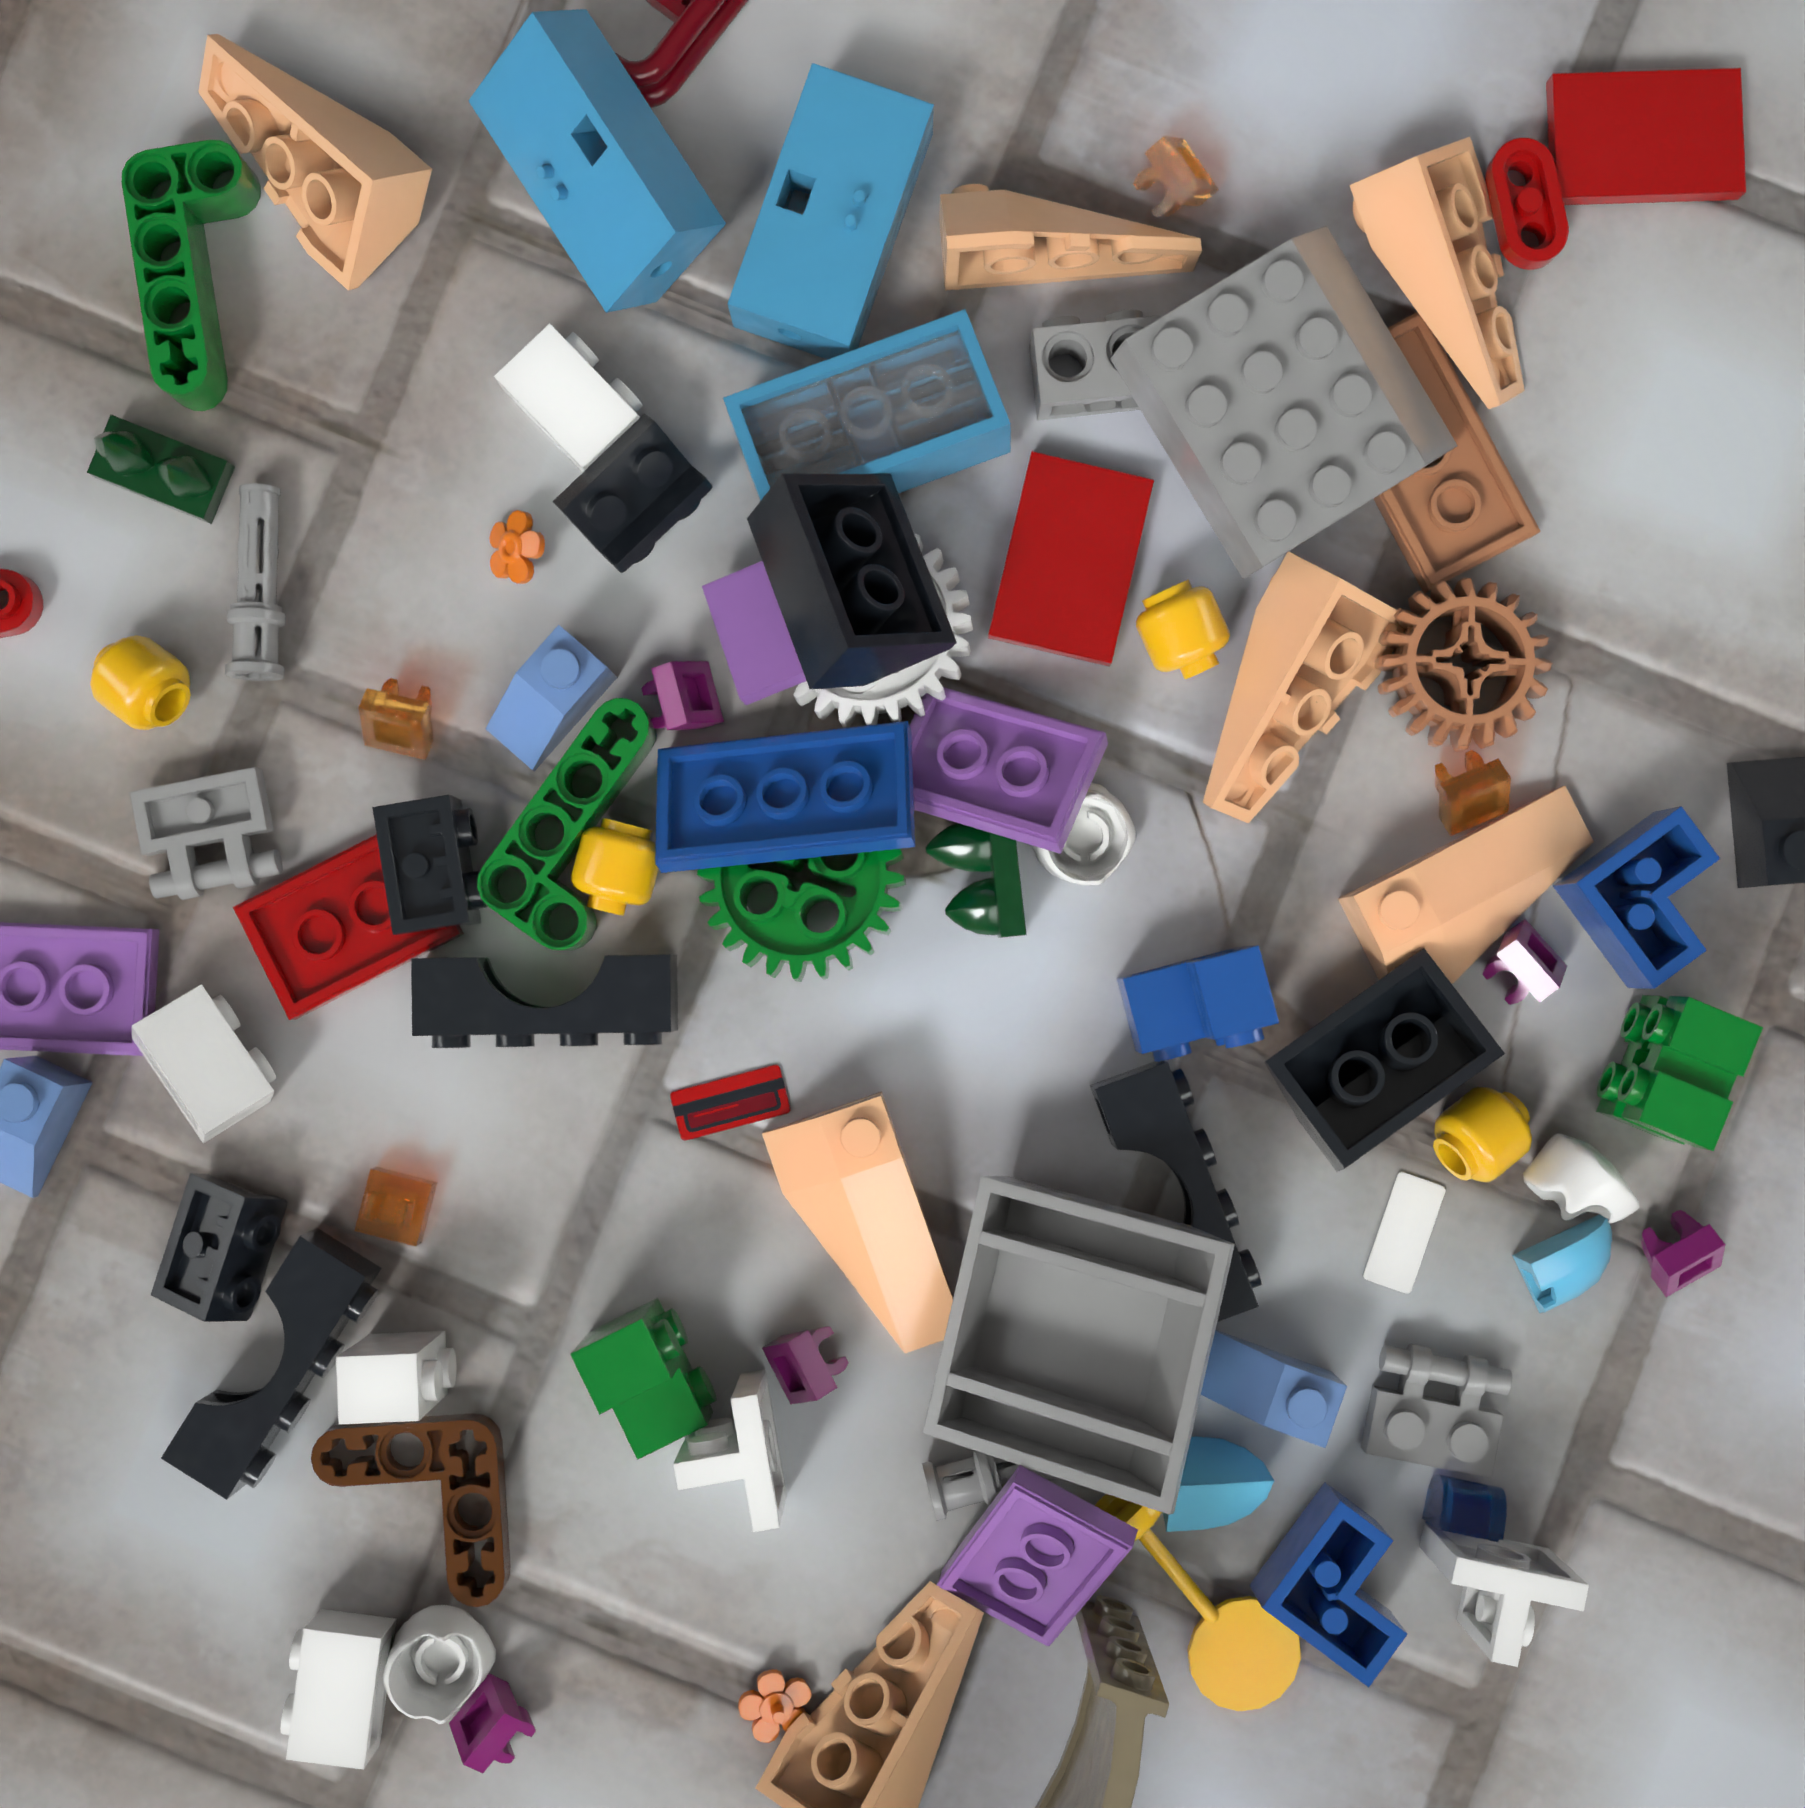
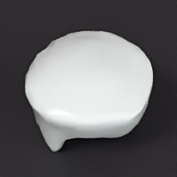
(1096, 842)
(1579, 1180)
(437, 1662)

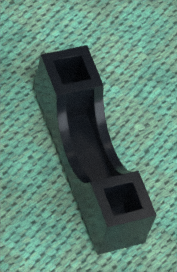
(467, 998)
(1148, 1115)
(230, 1433)

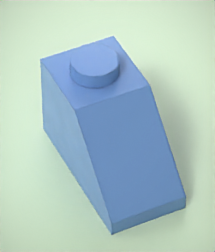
(548, 697)
(35, 1118)
(1273, 1388)

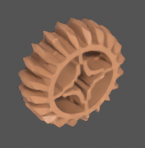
(1464, 638)

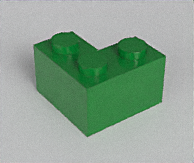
(645, 1377)

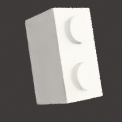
(567, 397)
(204, 1061)
(394, 1377)
(338, 1689)

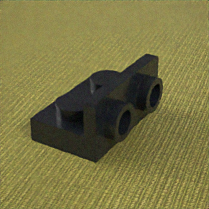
(633, 494)
(428, 863)
(218, 1250)

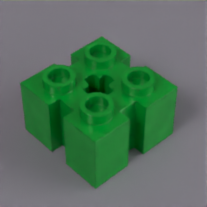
(1677, 1069)

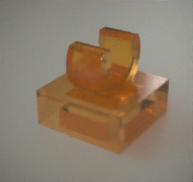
(1181, 174)
(397, 721)
(1473, 795)
(395, 1206)

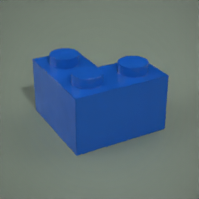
(1625, 895)
(1203, 997)
(1316, 1582)

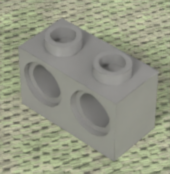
(1099, 385)

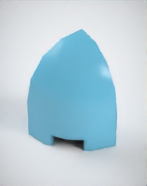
(1566, 1263)
(1218, 1485)

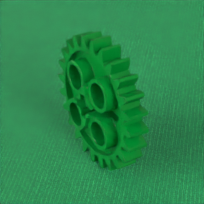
(784, 931)

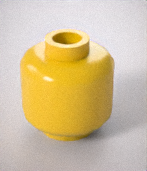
(1183, 629)
(140, 683)
(615, 866)
(1482, 1134)

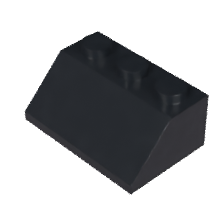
(848, 577)
(1768, 821)
(1382, 1060)

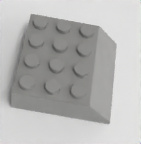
(1282, 399)
(1079, 1339)

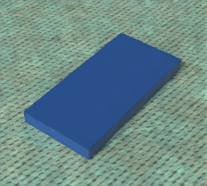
(785, 797)

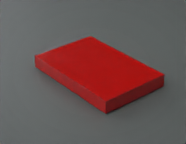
(1647, 135)
(1071, 559)
(330, 930)

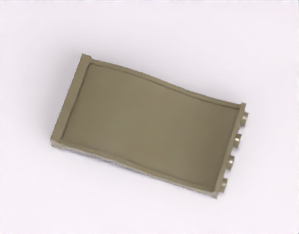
(1118, 1693)

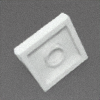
(740, 1452)
(1499, 1585)

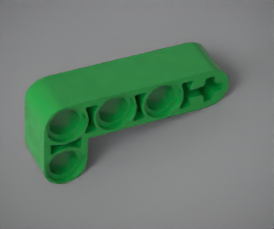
(187, 276)
(577, 814)

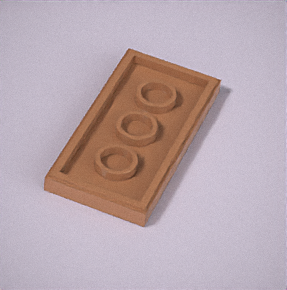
(1464, 501)

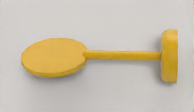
(1237, 1648)

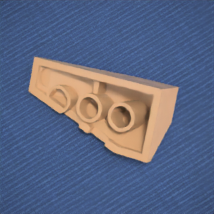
(333, 169)
(1431, 238)
(1028, 240)
(1300, 662)
(1468, 889)
(861, 1204)
(884, 1719)

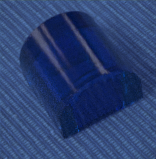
(1466, 1508)

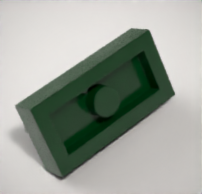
(160, 469)
(990, 904)

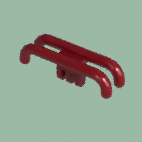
(683, 47)

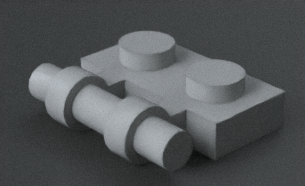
(202, 813)
(1430, 1429)

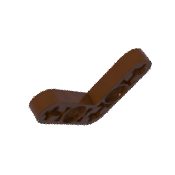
(443, 1463)

